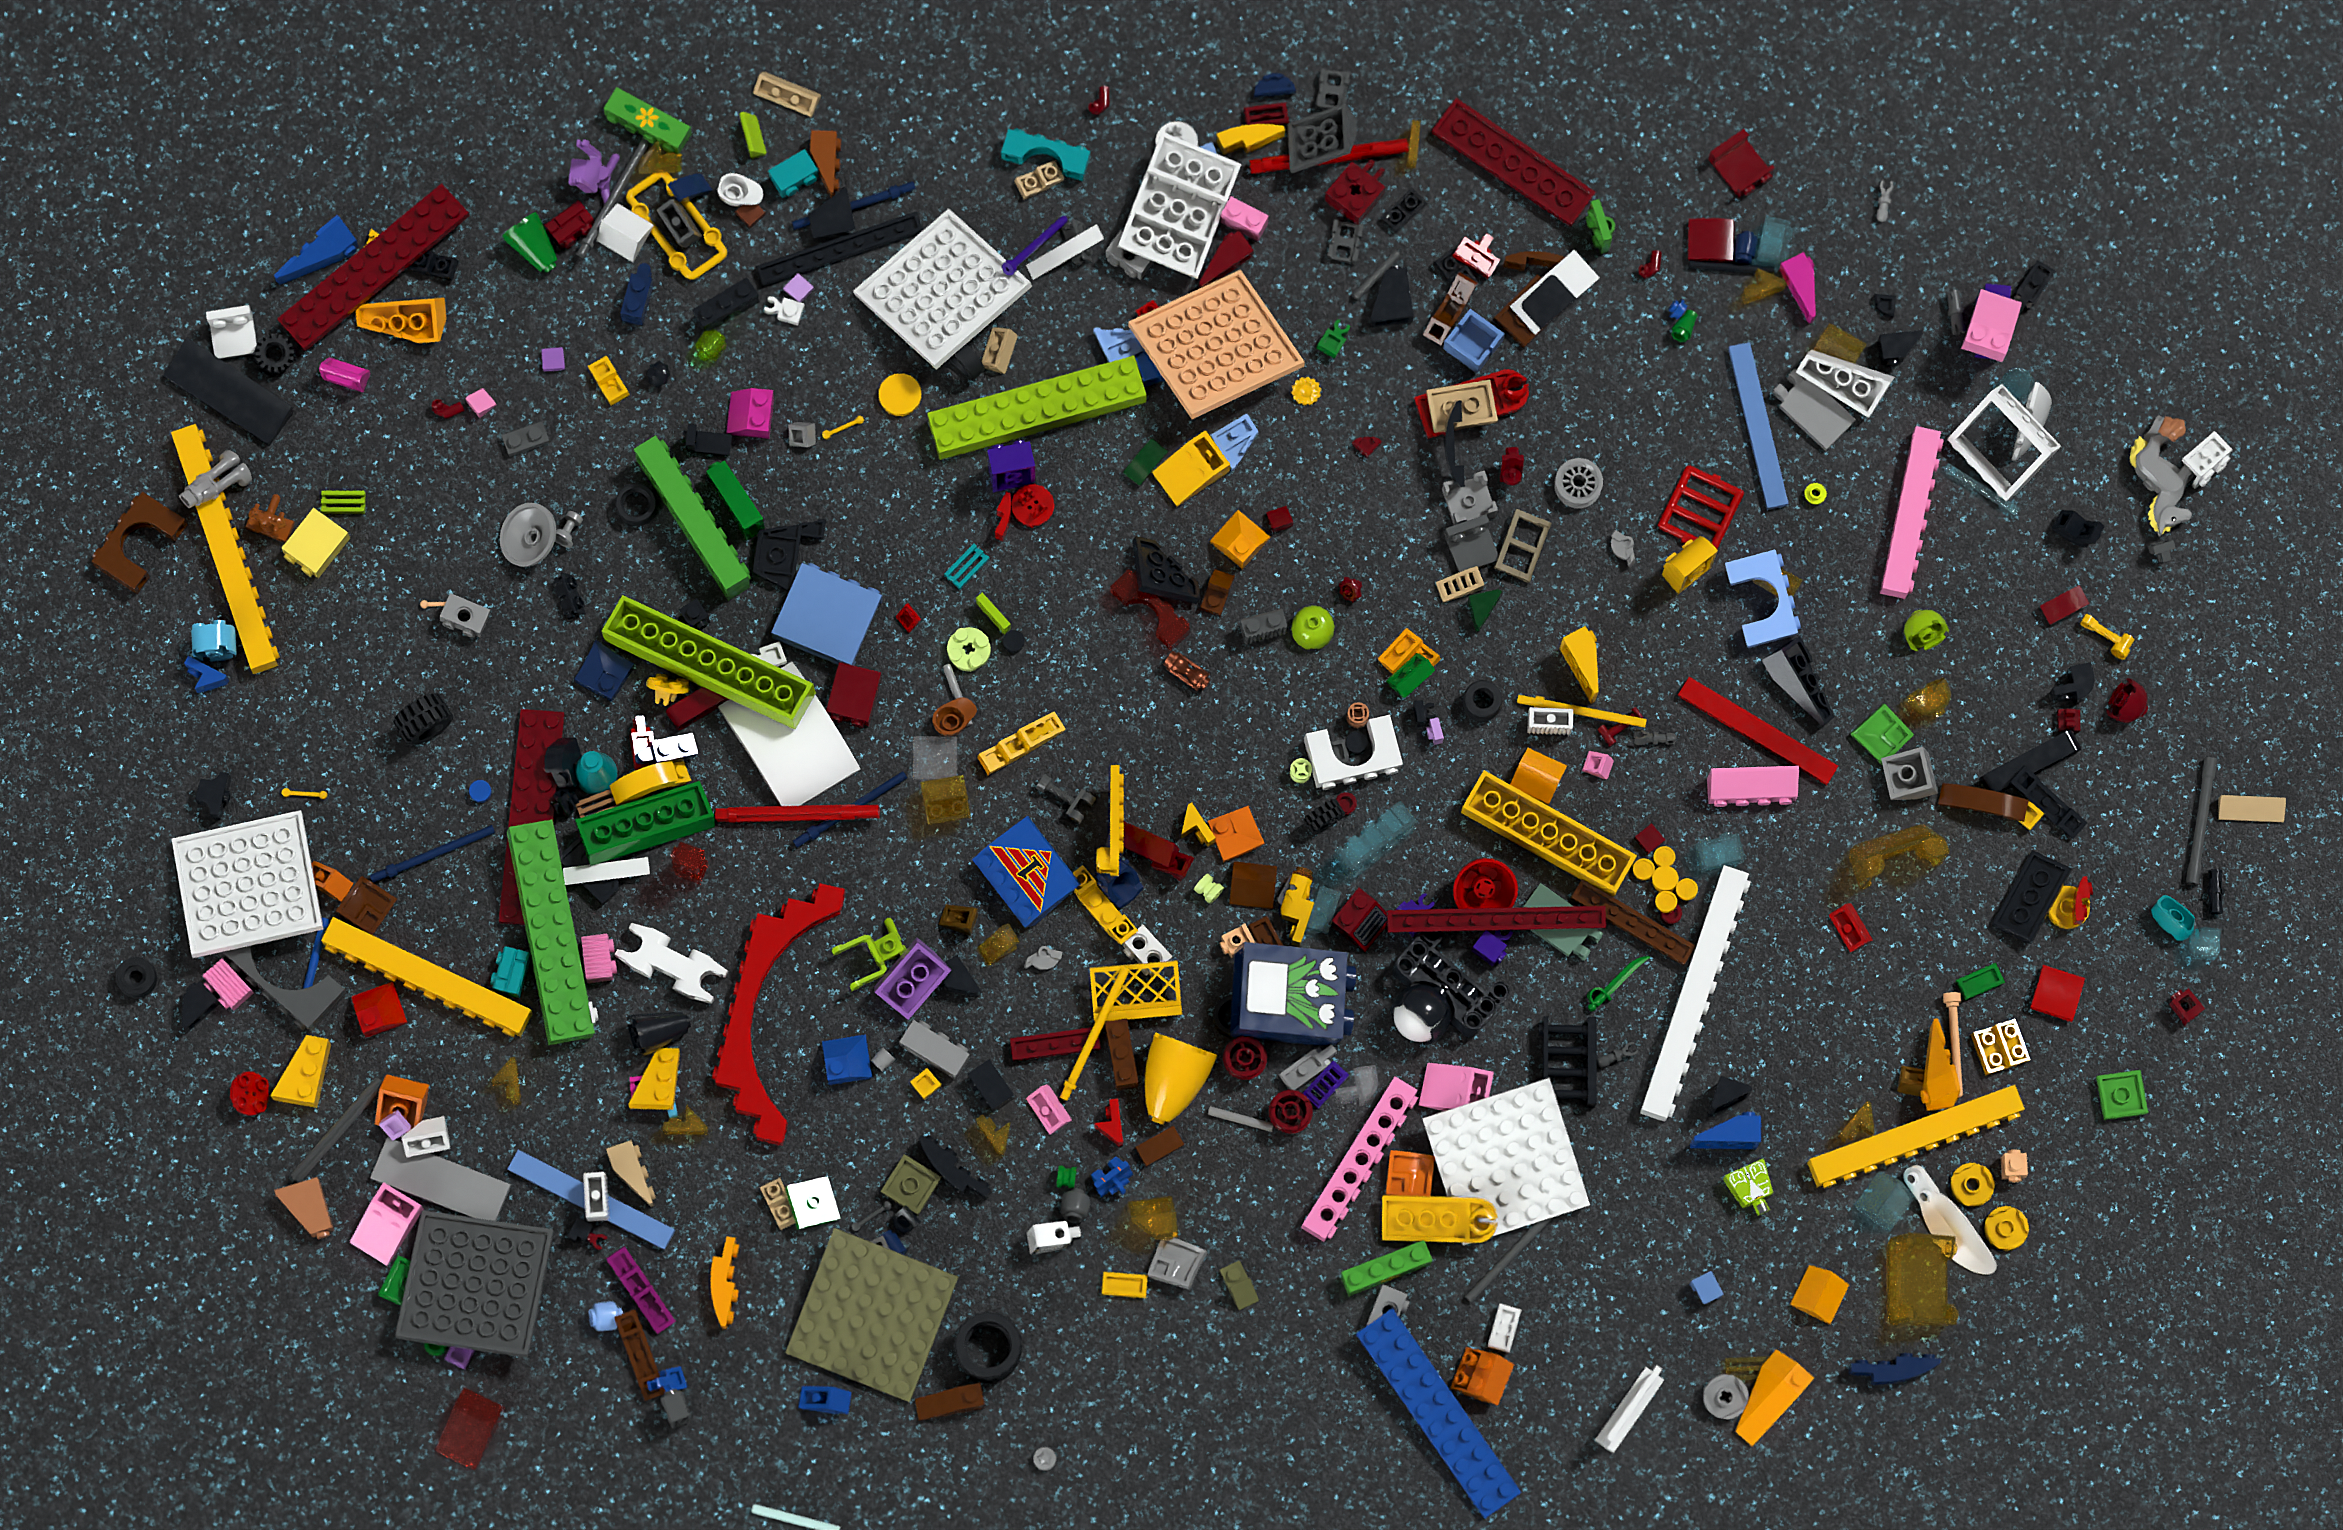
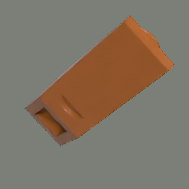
(823, 154)

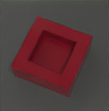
(1649, 839)

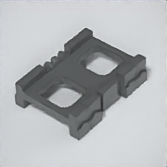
(1340, 91)
(1352, 243)

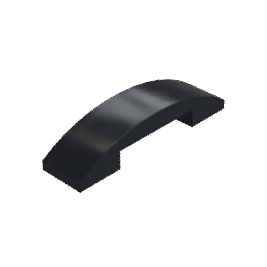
(1456, 471)
(2043, 798)

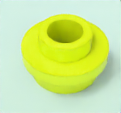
(1815, 499)

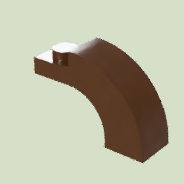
(1451, 309)

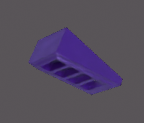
(1320, 1079)

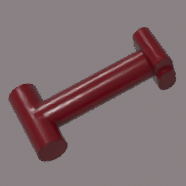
(1608, 734)

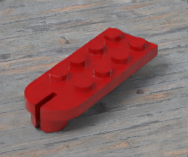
(1505, 399)

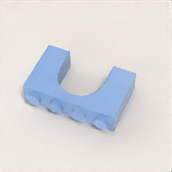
(1766, 568)

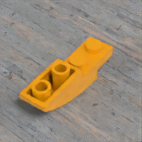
(722, 1291)

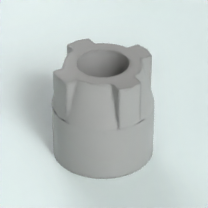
(882, 1059)

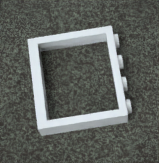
(2024, 422)

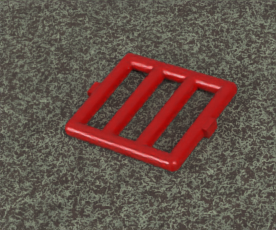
(1681, 488)

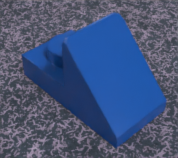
(209, 677)

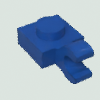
(670, 1379)

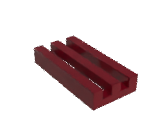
(1284, 121)

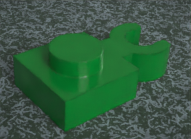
(1333, 340)

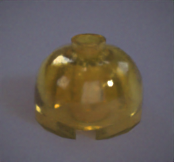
(1931, 699)

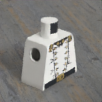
(1043, 1239)

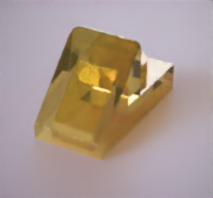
(656, 162)
(1767, 286)
(999, 944)
(509, 1075)
(1863, 1120)
(692, 1126)
(997, 1139)

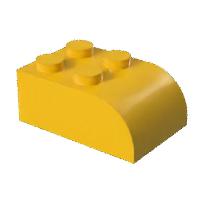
(1689, 563)

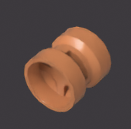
(1357, 719)

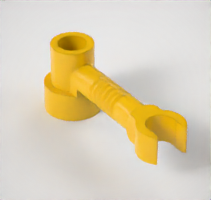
(2121, 644)

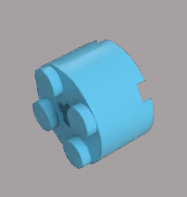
(213, 641)

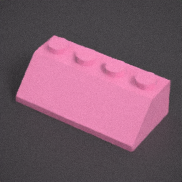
(1753, 785)

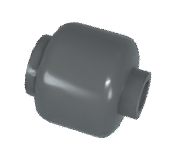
(1075, 1205)

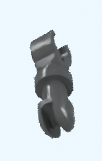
(1643, 737)
(1616, 1055)

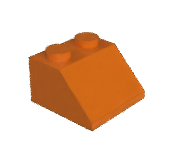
(402, 1095)

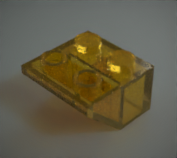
(945, 799)

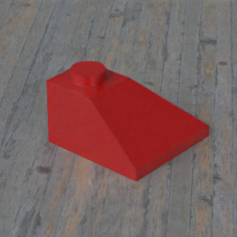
(378, 1009)

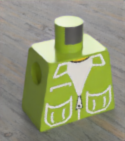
(1751, 1186)

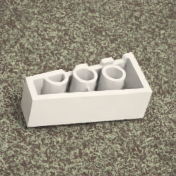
(1848, 382)

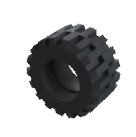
(423, 719)

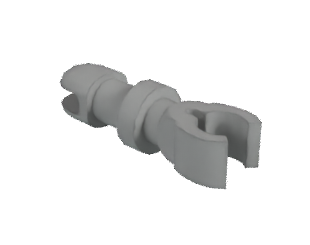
(1884, 201)

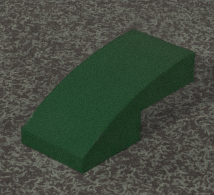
(1146, 462)

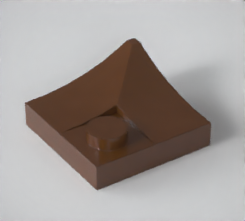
(366, 905)

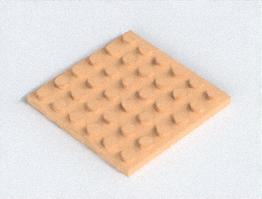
(1216, 344)

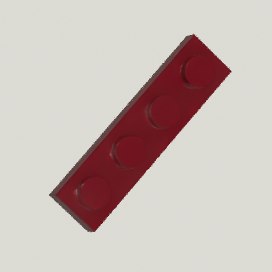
(1050, 1044)

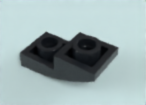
(1404, 210)
(435, 265)
(1450, 267)

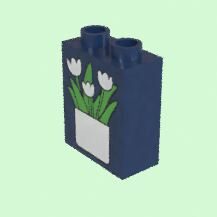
(1291, 994)

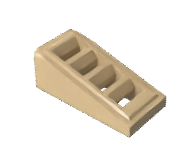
(1457, 577)

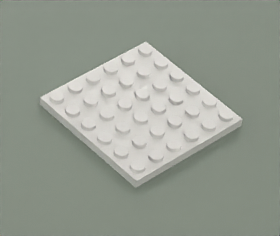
(942, 289)
(247, 884)
(1509, 1153)

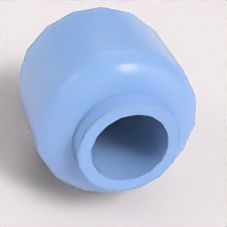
(603, 1314)

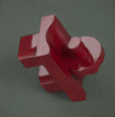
(1511, 466)

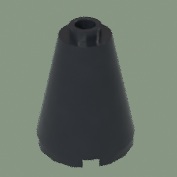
(656, 1030)

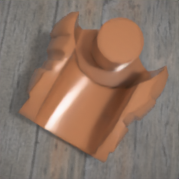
(2172, 428)

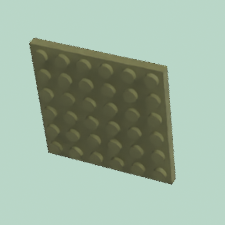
(872, 1314)

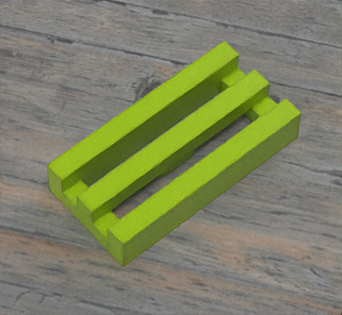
(343, 510)
(993, 613)

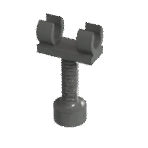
(1045, 784)

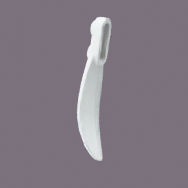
(1946, 1219)

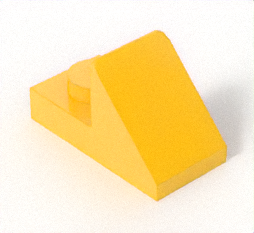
(1194, 821)

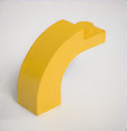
(649, 779)

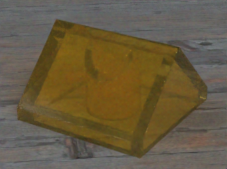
(1840, 344)

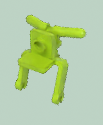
(881, 950)

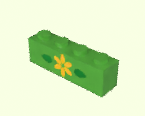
(647, 121)
(1386, 1268)

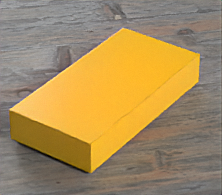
(1124, 1285)

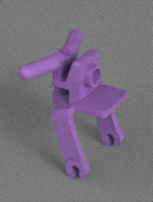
(590, 174)

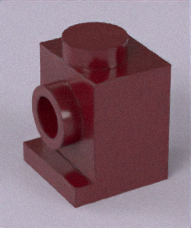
(2194, 1006)

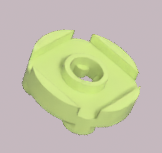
(975, 659)

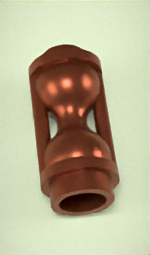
(1178, 664)

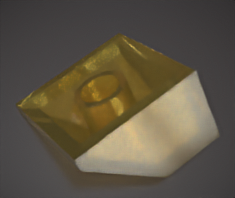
(1155, 1217)

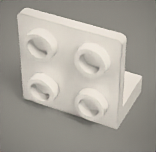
(232, 332)
(2207, 458)

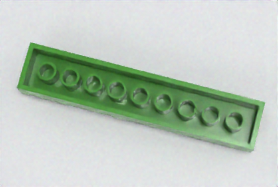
(550, 932)

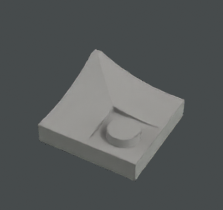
(1176, 1262)

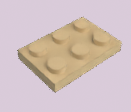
(1476, 400)

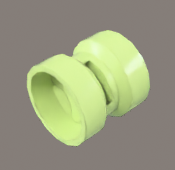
(1210, 890)

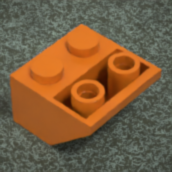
(1482, 1375)

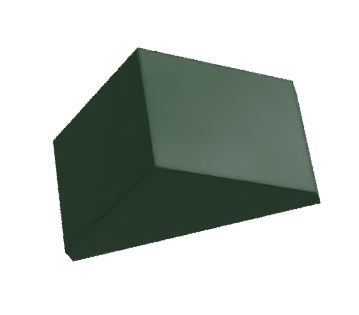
(1482, 605)

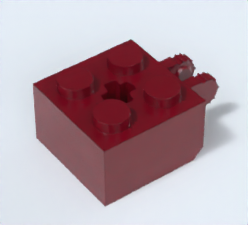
(1356, 180)

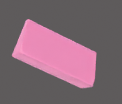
(1048, 1109)

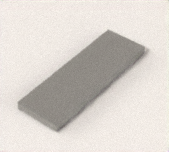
(441, 1182)

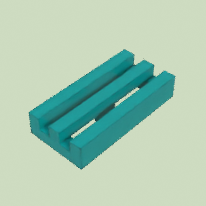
(979, 553)

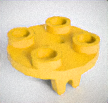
(667, 688)

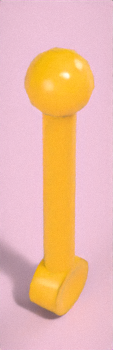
(827, 434)
(286, 793)

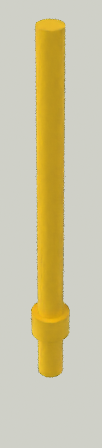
(1540, 702)

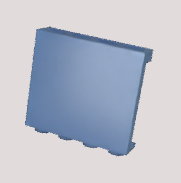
(826, 615)

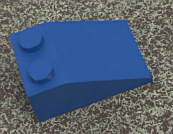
(1736, 1133)

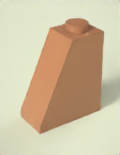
(308, 1206)

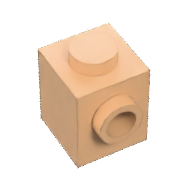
(2014, 1166)

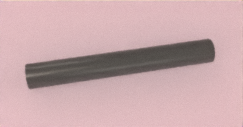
(1376, 275)

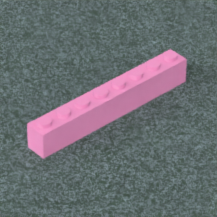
(1910, 512)

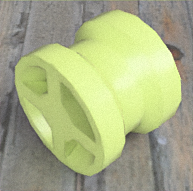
(1303, 766)

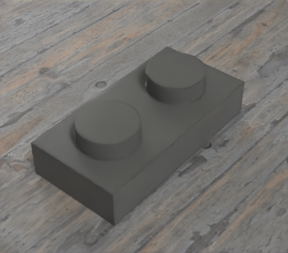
(525, 439)

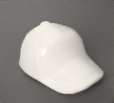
(739, 190)

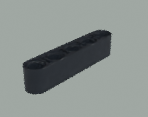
(2035, 759)

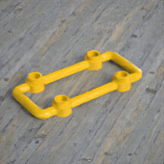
(677, 259)

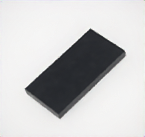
(2031, 897)

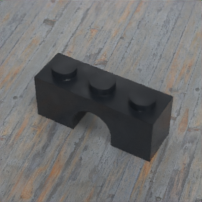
(737, 297)

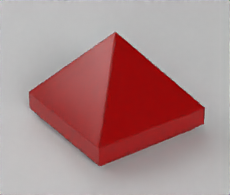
(908, 618)

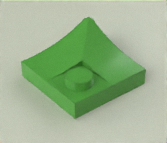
(1882, 733)

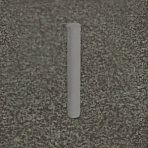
(953, 684)
(1238, 1118)

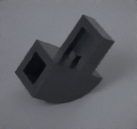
(2077, 529)
(2081, 684)
(560, 760)

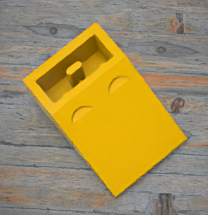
(1192, 468)

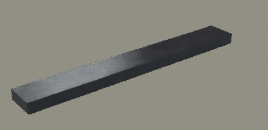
(839, 249)

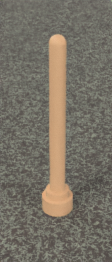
(1952, 1002)

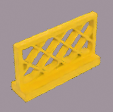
(1141, 1009)

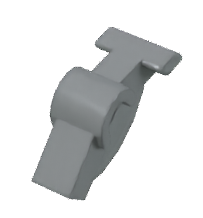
(1623, 547)
(1043, 959)

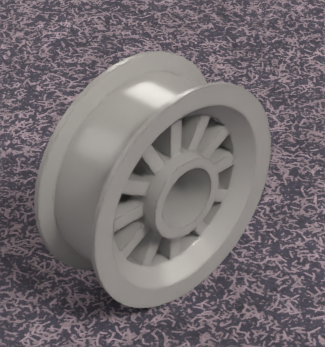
(1588, 467)

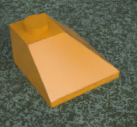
(1240, 539)

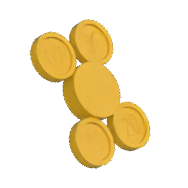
(1665, 879)

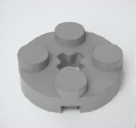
(1720, 1408)

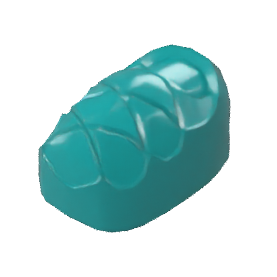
(2173, 917)

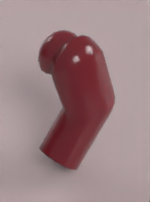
(1102, 103)
(1652, 267)
(446, 411)

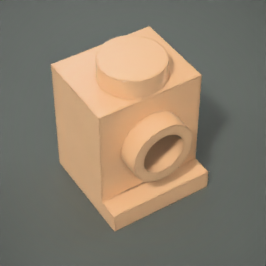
(1242, 933)

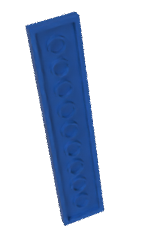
(1438, 1413)

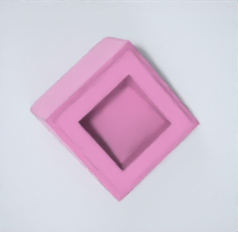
(480, 402)
(1598, 764)

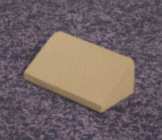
(999, 349)

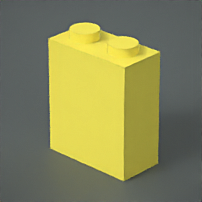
(315, 543)

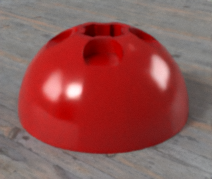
(1498, 893)

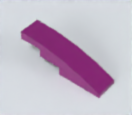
(640, 1289)

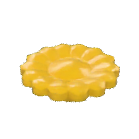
(1306, 391)

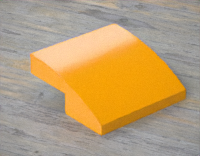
(1403, 649)

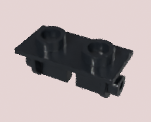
(567, 586)

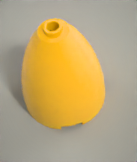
(1174, 1076)

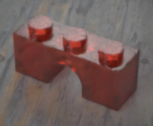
(689, 862)

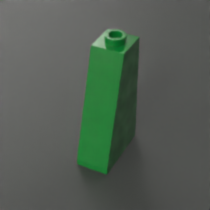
(735, 499)

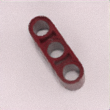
(694, 707)

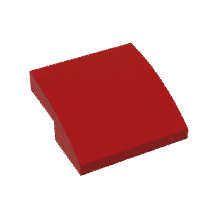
(2057, 993)

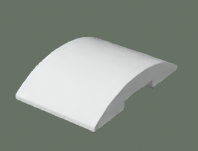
(1179, 205)
(793, 761)

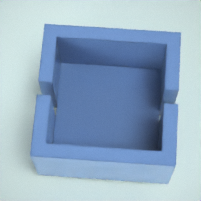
(1475, 342)

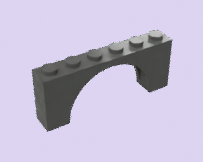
(305, 1005)

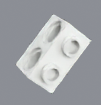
(1151, 948)

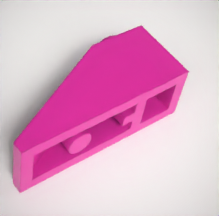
(1799, 276)

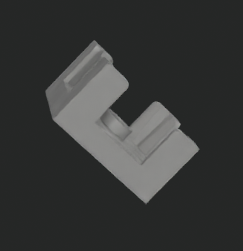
(1469, 501)

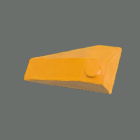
(409, 319)
(1940, 1078)
(1774, 1391)

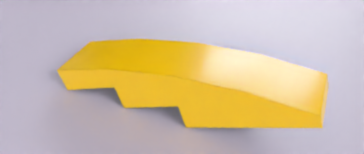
(1021, 743)

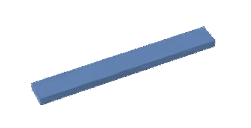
(1758, 426)
(573, 1191)

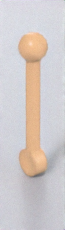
(424, 604)

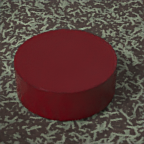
(1347, 802)
(1672, 917)

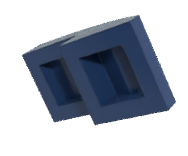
(689, 186)

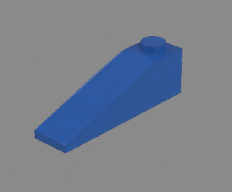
(330, 246)

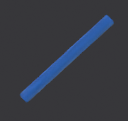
(311, 971)

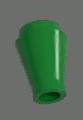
(1684, 326)

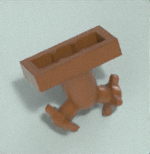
(269, 524)

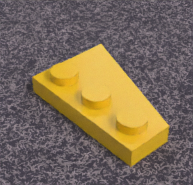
(659, 1082)

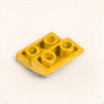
(2000, 1047)

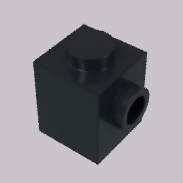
(694, 615)

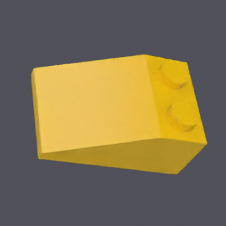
(1581, 656)

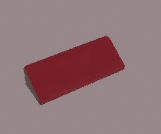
(1149, 845)

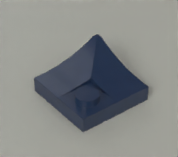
(604, 671)

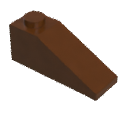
(950, 1402)

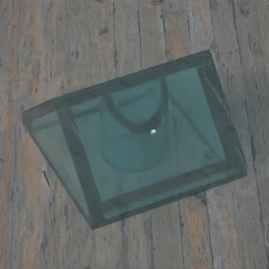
(1885, 1200)

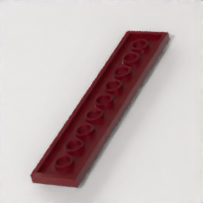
(373, 267)
(531, 793)

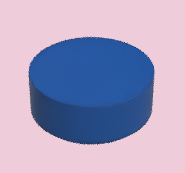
(480, 791)

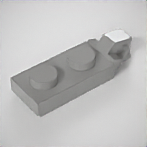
(1307, 1067)

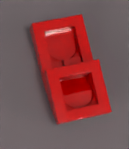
(1004, 512)

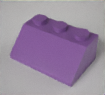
(912, 978)

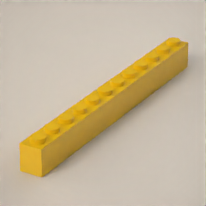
(227, 555)

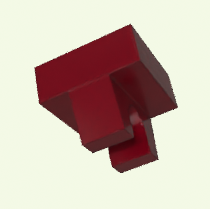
(2068, 720)

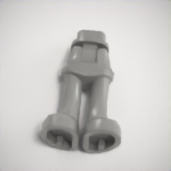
(204, 487)

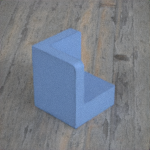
(1707, 1287)

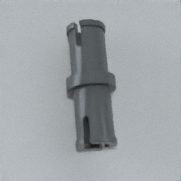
(1956, 312)

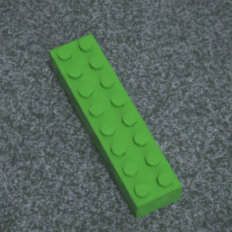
(692, 518)

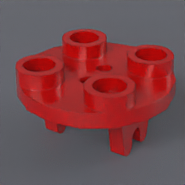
(1025, 498)
(253, 1084)

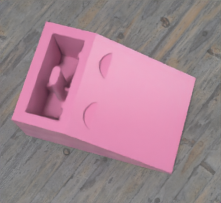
(1453, 1086)
(386, 1224)

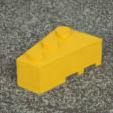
(305, 1073)

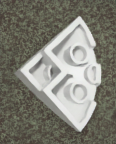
(2038, 406)

